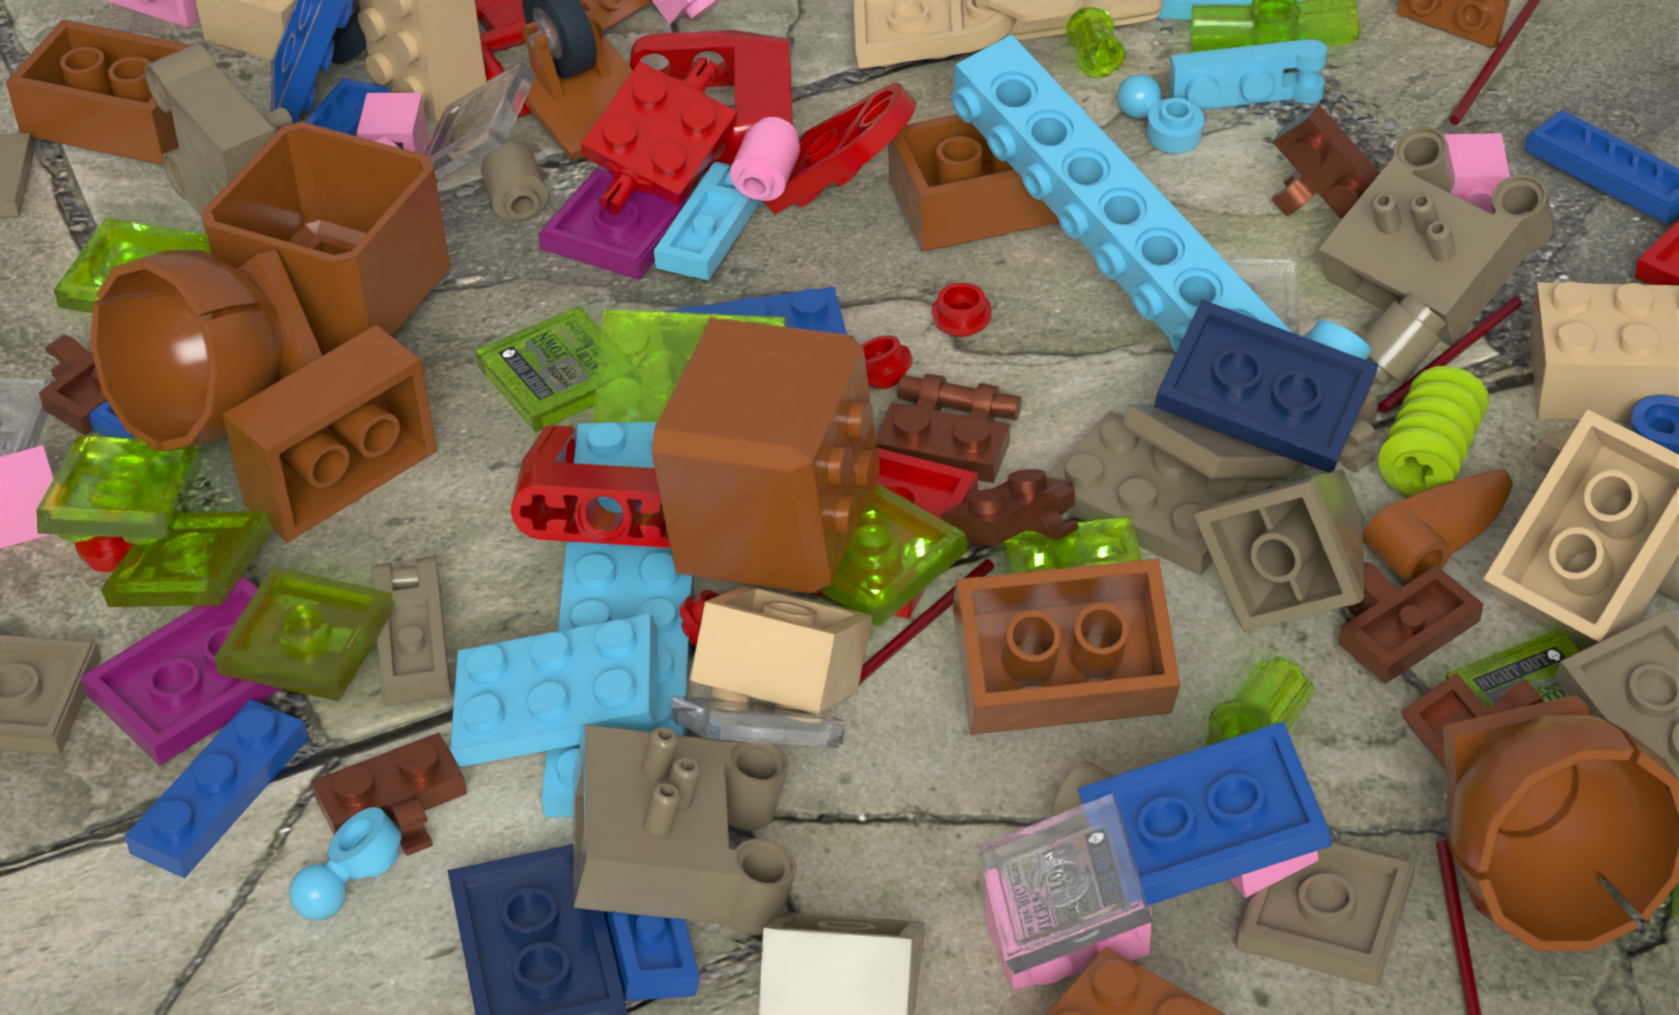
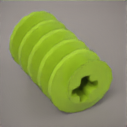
(1433, 430)

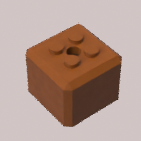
(349, 224)
(766, 455)

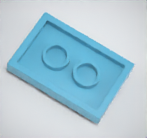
(547, 686)

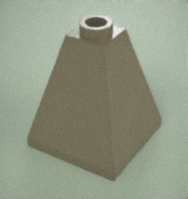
(1288, 549)

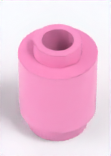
(765, 159)

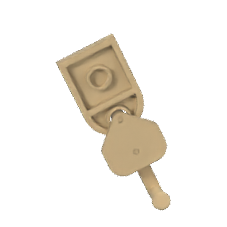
(935, 29)

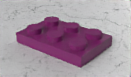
(168, 683)

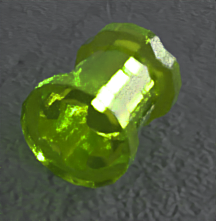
(1104, 46)

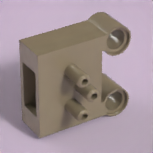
(212, 122)
(1430, 243)
(657, 824)

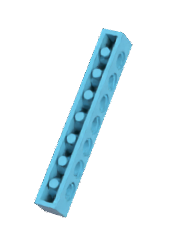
(1097, 191)

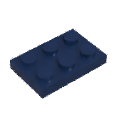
(1266, 386)
(528, 942)

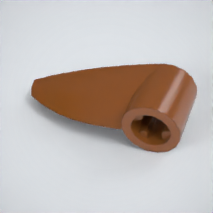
(1436, 523)

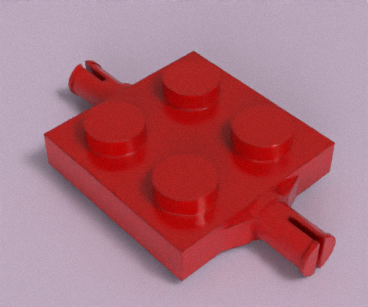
(658, 134)

